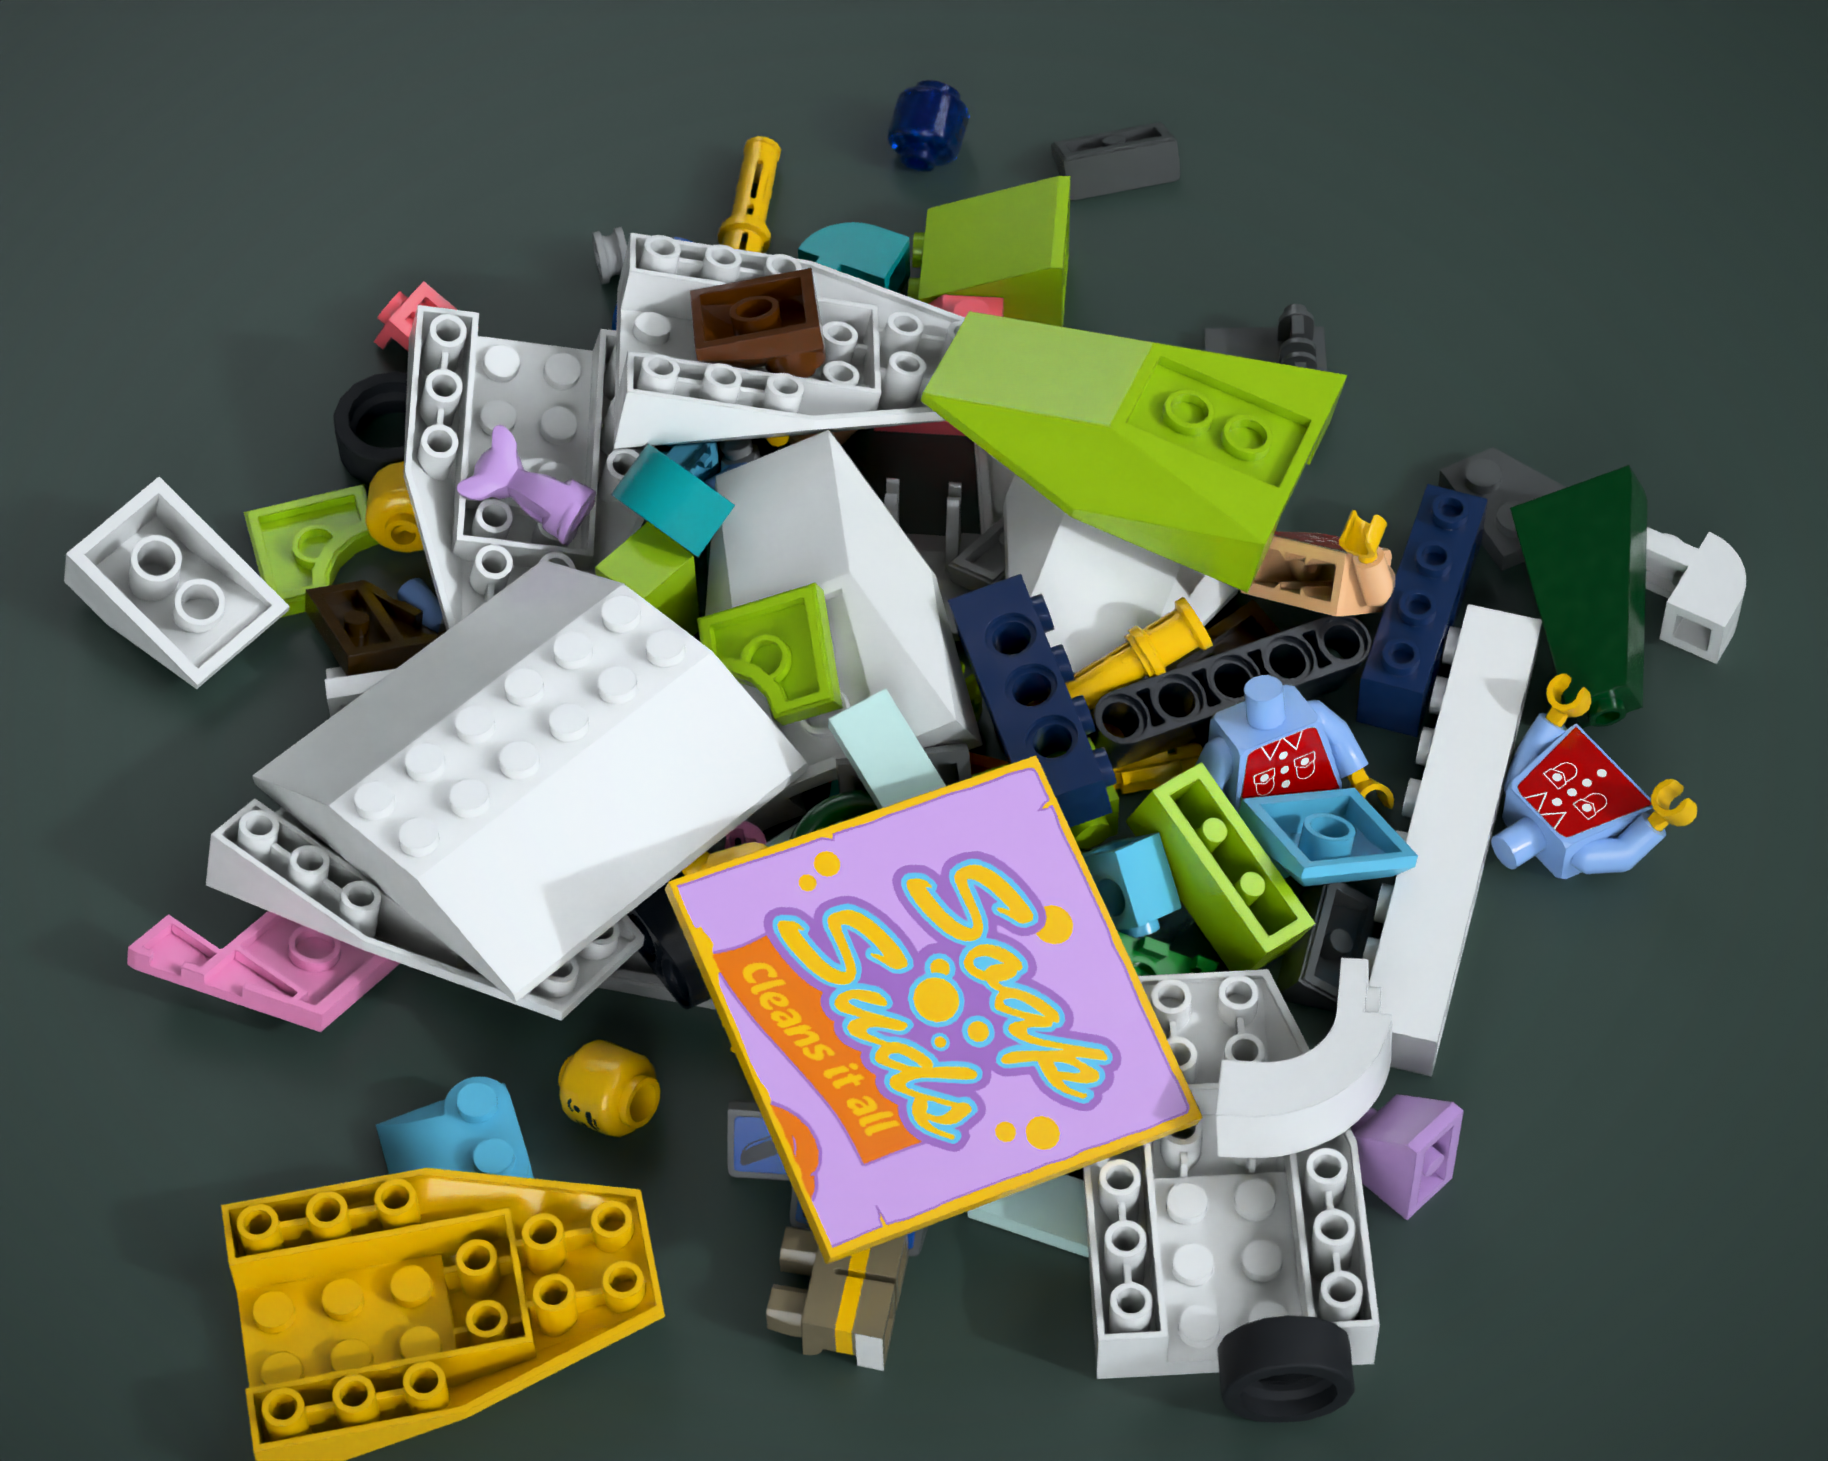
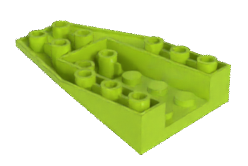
(1140, 434)

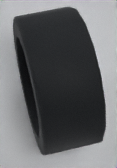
(360, 404)
(1285, 1369)

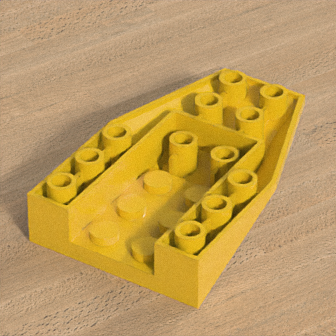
(425, 1300)

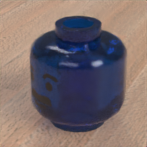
(928, 125)

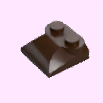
(761, 324)

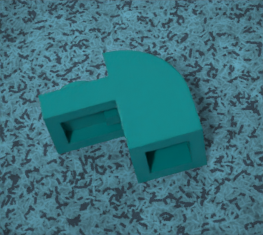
(861, 252)
(673, 500)

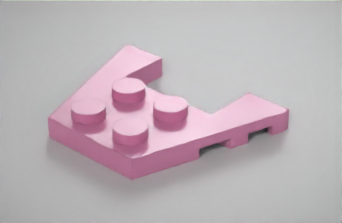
(267, 968)

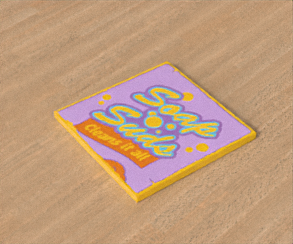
(931, 1007)

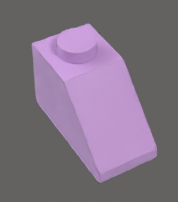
(1408, 1150)

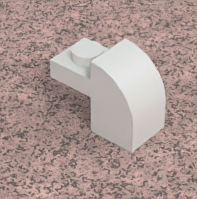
(1701, 588)

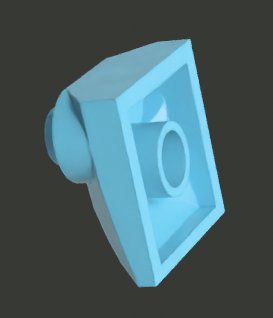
(1326, 837)
(465, 1132)

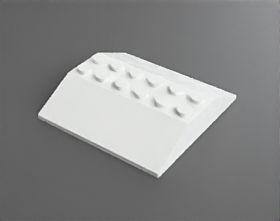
(537, 771)

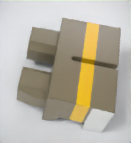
(847, 1301)

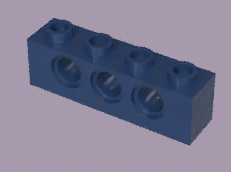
(1421, 610)
(1005, 620)

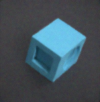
(1134, 882)

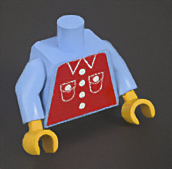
(1283, 747)
(1576, 803)

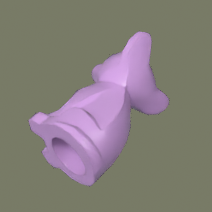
(543, 498)

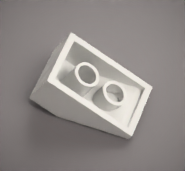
(172, 585)

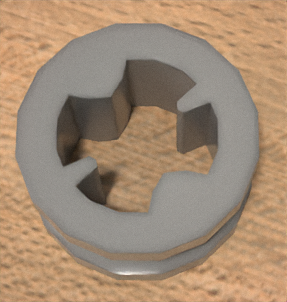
(609, 253)

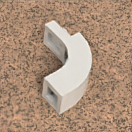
(1315, 1096)

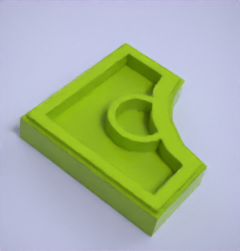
(308, 541)
(781, 650)

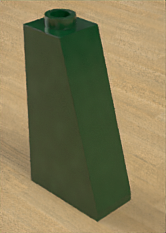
(1590, 587)

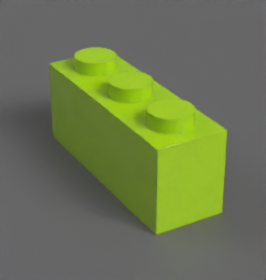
(1222, 871)

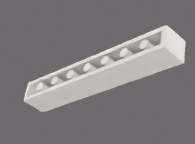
(1450, 827)

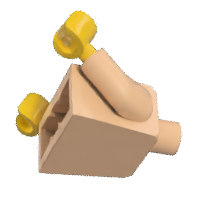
(1329, 571)

